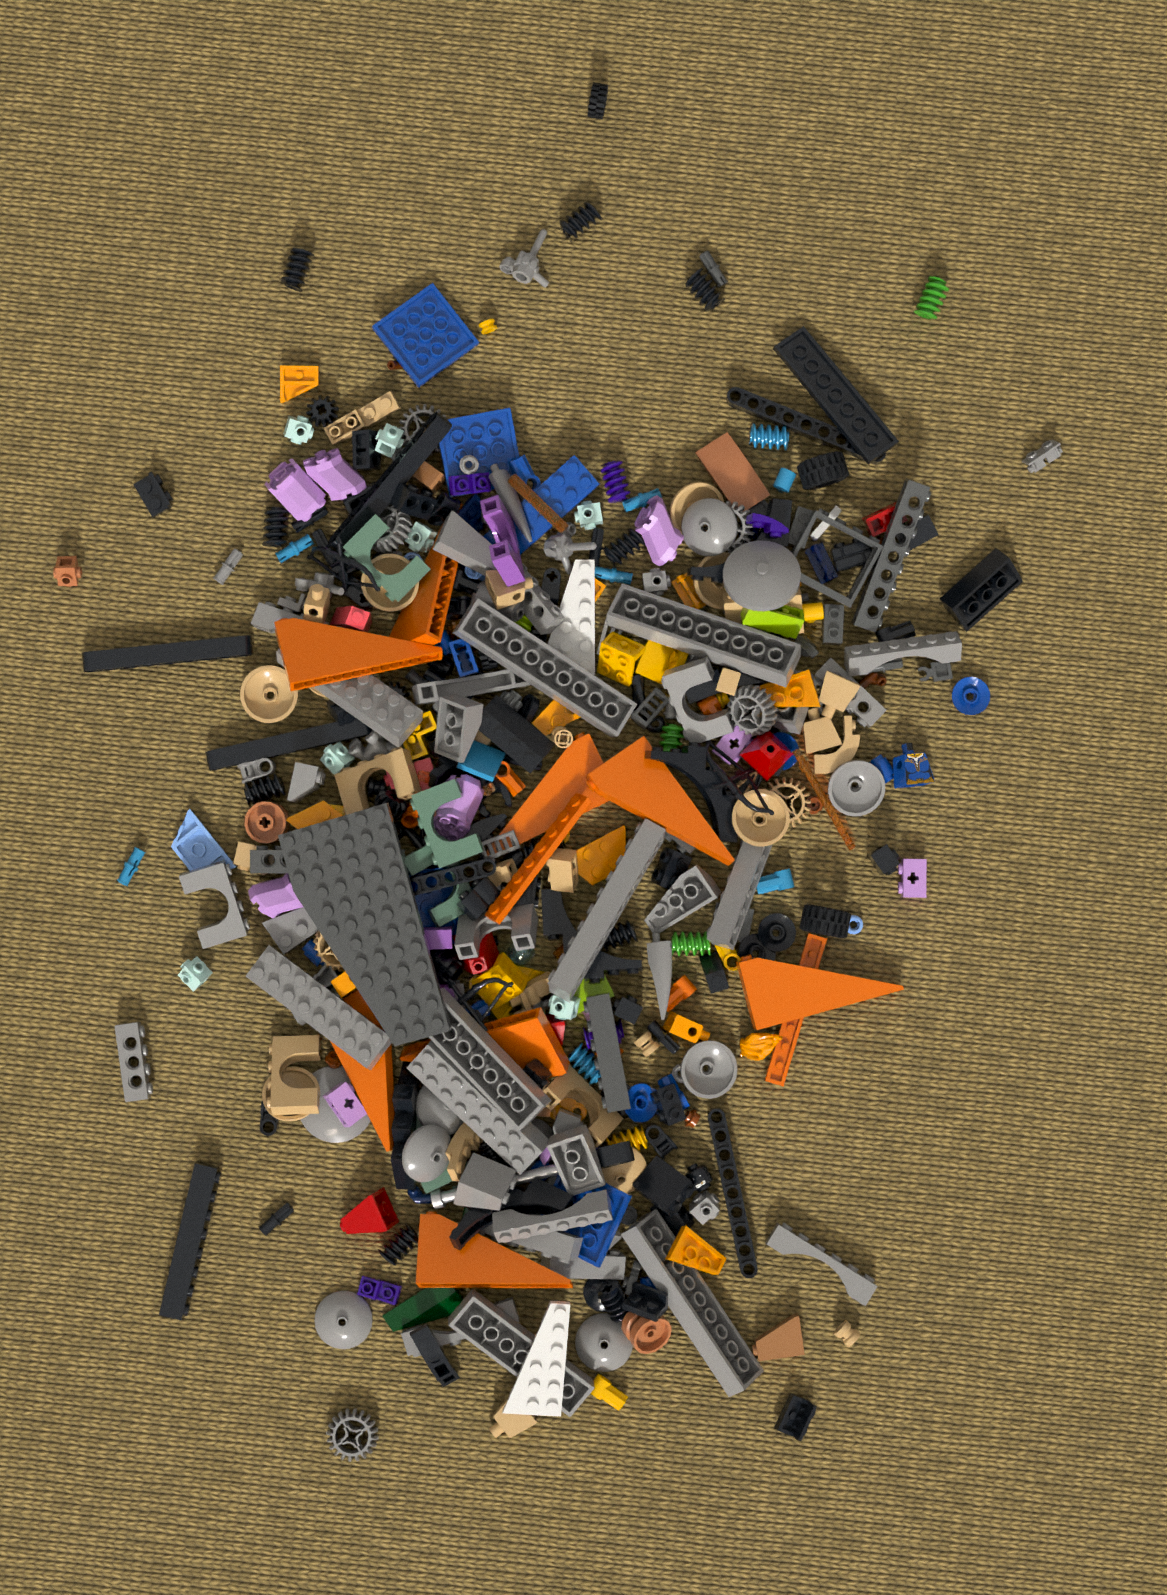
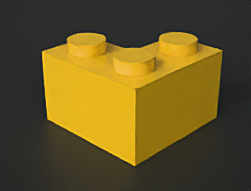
(416, 741)

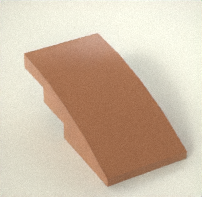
(732, 472)

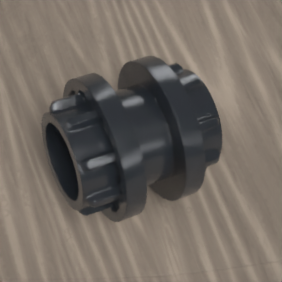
(445, 965)

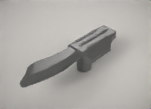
(808, 648)

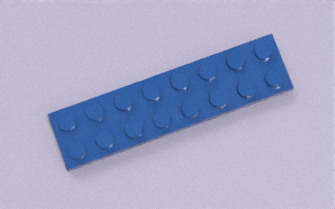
(561, 493)

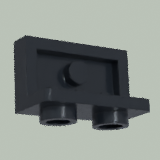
(670, 867)
(667, 1103)
(795, 1416)

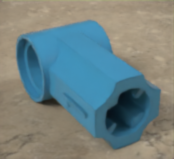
(784, 480)
(778, 881)

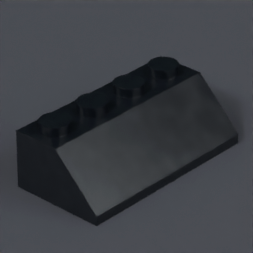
(981, 589)
(514, 734)

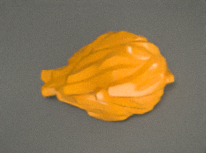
(758, 1045)

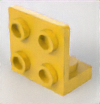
(618, 658)
(657, 660)
(504, 970)

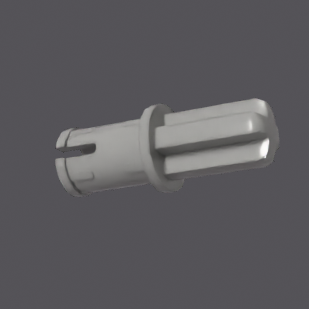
(228, 566)

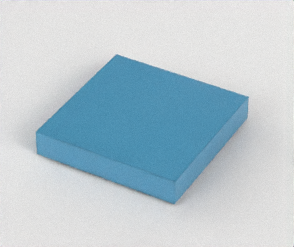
(482, 761)

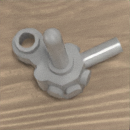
(526, 264)
(561, 546)
(323, 579)

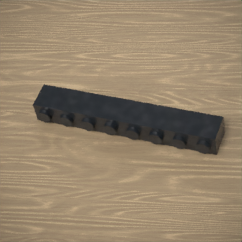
(189, 1241)

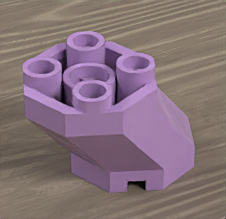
(334, 474)
(295, 490)
(658, 531)
(455, 817)
(274, 896)

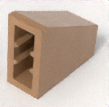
(429, 477)
(780, 1341)

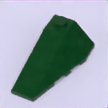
(423, 1307)

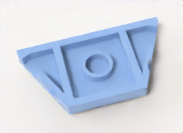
(196, 844)

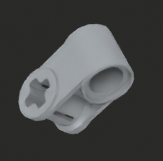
(253, 769)

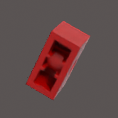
(878, 521)

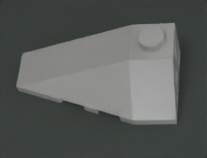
(685, 896)

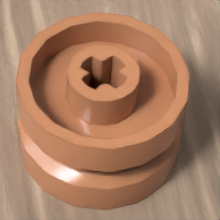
(256, 822)
(646, 1334)

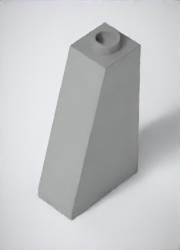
(464, 544)

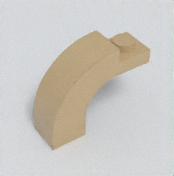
(828, 763)

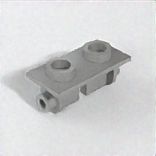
(1049, 450)

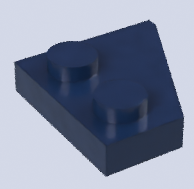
(471, 512)

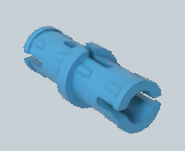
(640, 500)
(294, 548)
(613, 575)
(131, 866)

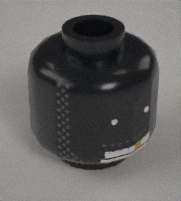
(699, 1176)

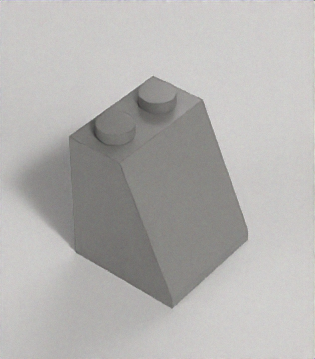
(485, 1184)

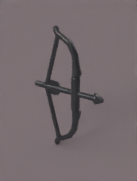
(343, 575)
(740, 774)
(471, 992)

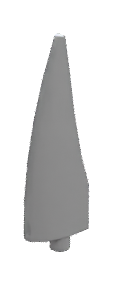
(510, 499)
(661, 967)

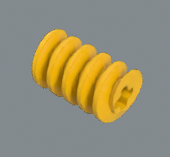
(637, 1138)

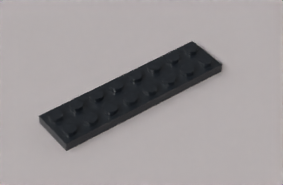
(835, 395)

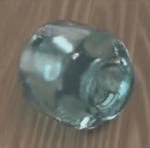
(520, 957)

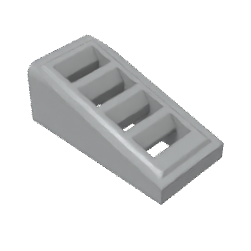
(500, 852)

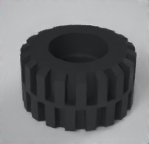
(823, 470)
(825, 921)

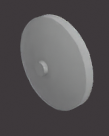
(761, 575)
(326, 1124)

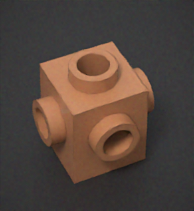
(67, 571)

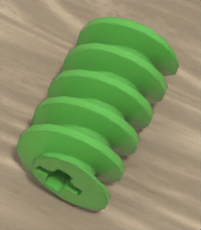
(931, 298)
(671, 737)
(690, 943)

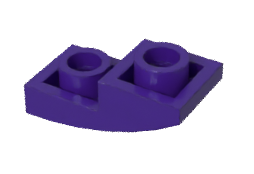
(469, 483)
(769, 524)
(379, 1290)

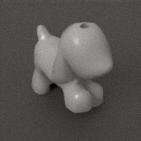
(376, 746)

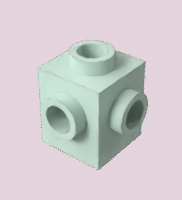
(294, 424)
(389, 436)
(590, 522)
(420, 537)
(336, 757)
(194, 973)
(563, 1009)

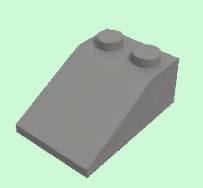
(457, 726)
(576, 1160)

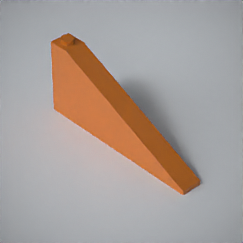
(426, 615)
(329, 654)
(556, 790)
(654, 794)
(786, 991)
(522, 1037)
(375, 1085)
(477, 1264)

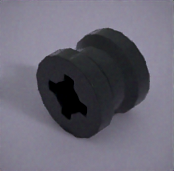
(374, 786)

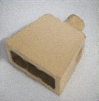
(501, 594)
(318, 599)
(836, 693)
(819, 733)
(511, 1423)

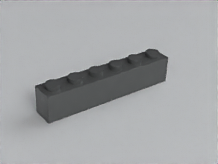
(608, 1052)

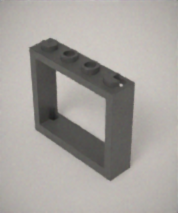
(855, 533)

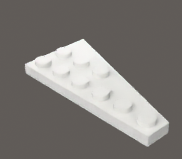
(576, 633)
(543, 1370)

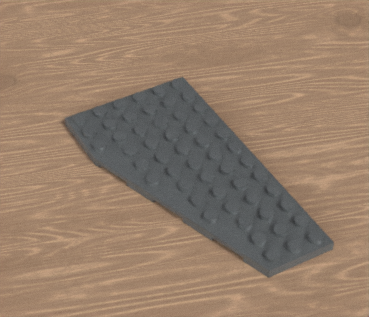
(365, 908)

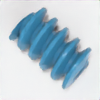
(768, 436)
(585, 1063)

